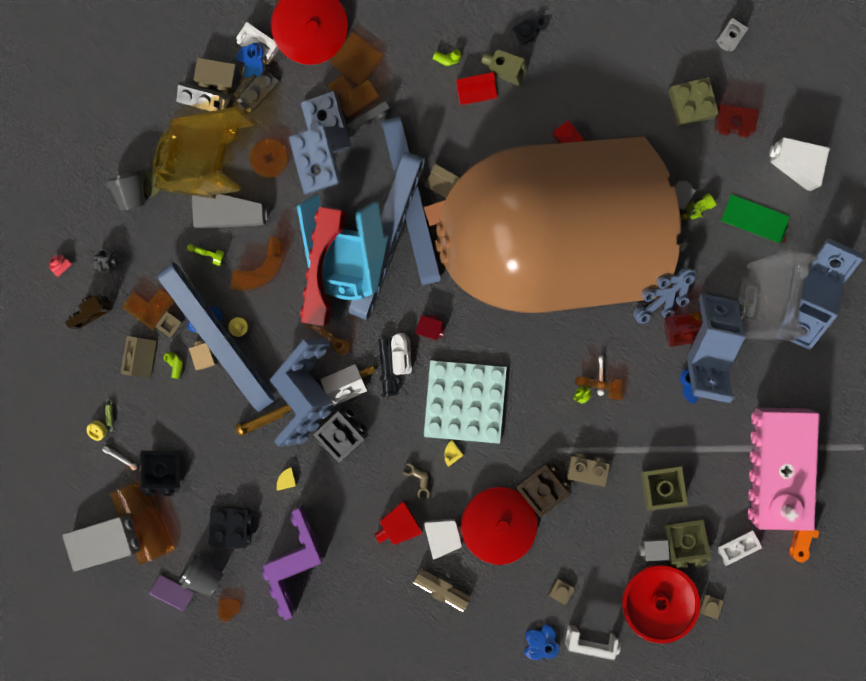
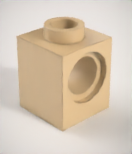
(202, 355)

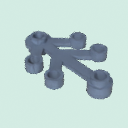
(666, 294)

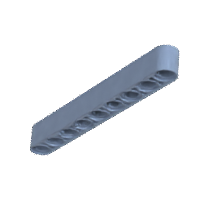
(415, 216)
(392, 222)
(216, 336)

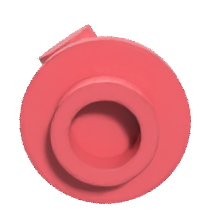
(59, 264)

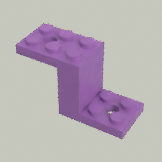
(292, 563)

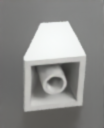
(800, 161)

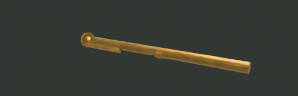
(243, 429)

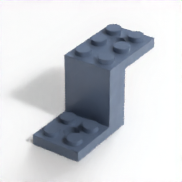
(320, 142)
(824, 289)
(715, 348)
(302, 392)

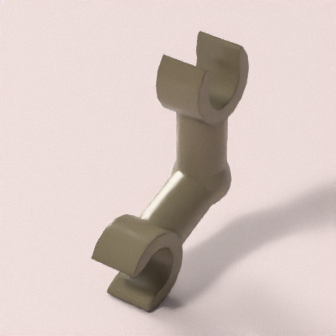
(423, 476)

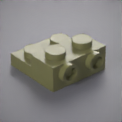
(687, 544)

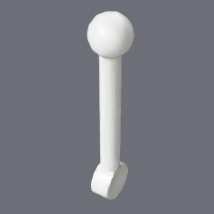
(601, 360)
(134, 466)

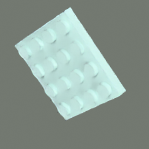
(465, 401)

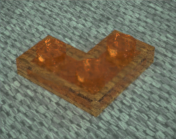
(353, 99)
(150, 312)

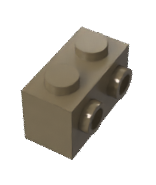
(587, 470)

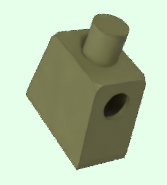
(506, 66)

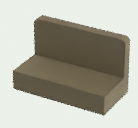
(441, 181)
(138, 357)

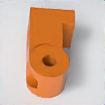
(800, 544)

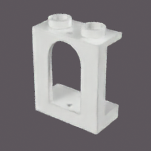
(577, 645)

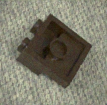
(91, 309)
(545, 488)

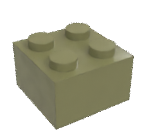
(693, 102)
(663, 487)

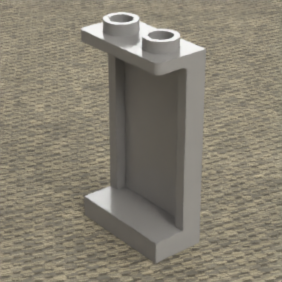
(101, 542)

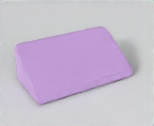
(171, 593)

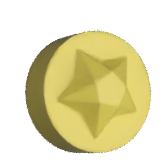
(238, 327)
(96, 430)

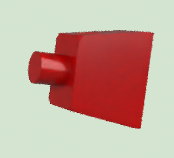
(398, 525)

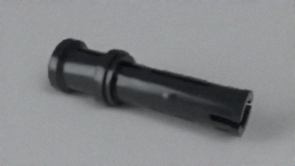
(388, 377)

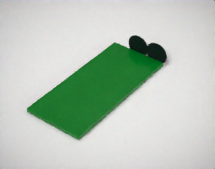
(756, 219)

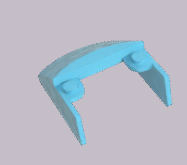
(354, 257)

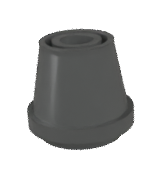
(128, 190)
(200, 575)

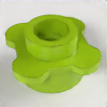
(582, 394)

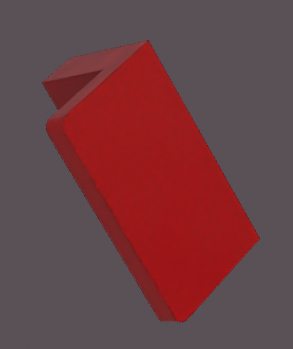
(476, 88)

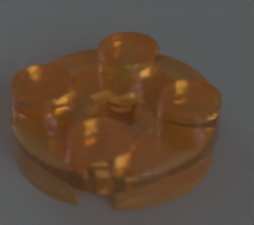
(273, 168)

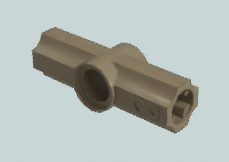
(442, 590)

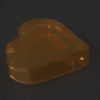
(228, 608)

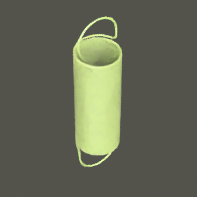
(109, 415)

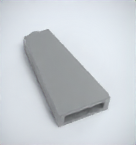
(226, 212)

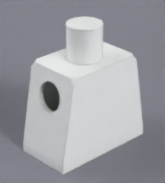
(443, 536)

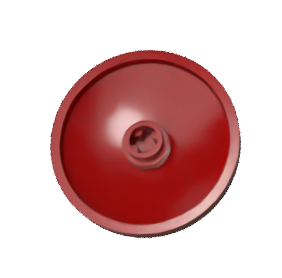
(309, 29)
(498, 525)
(661, 604)

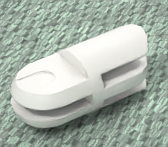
(401, 354)

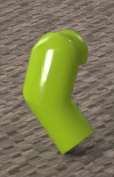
(449, 59)
(176, 364)

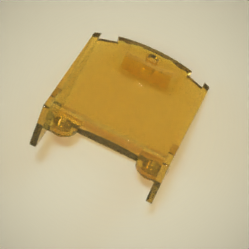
(194, 151)

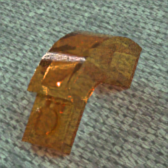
(263, 275)

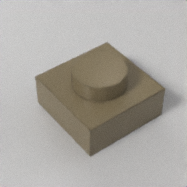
(169, 324)
(561, 591)
(711, 606)

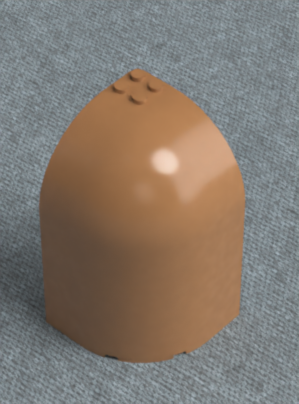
(561, 225)

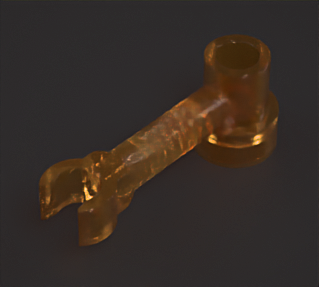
(345, 349)
(614, 388)

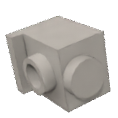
(735, 28)

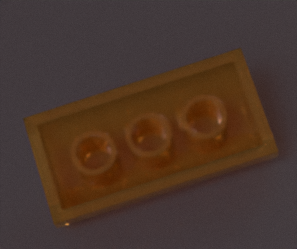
(147, 522)

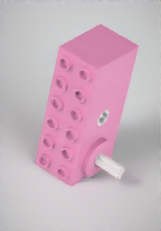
(783, 468)

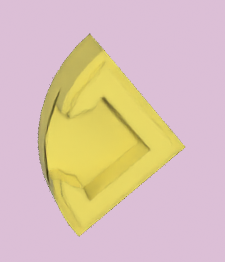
(452, 453)
(286, 479)

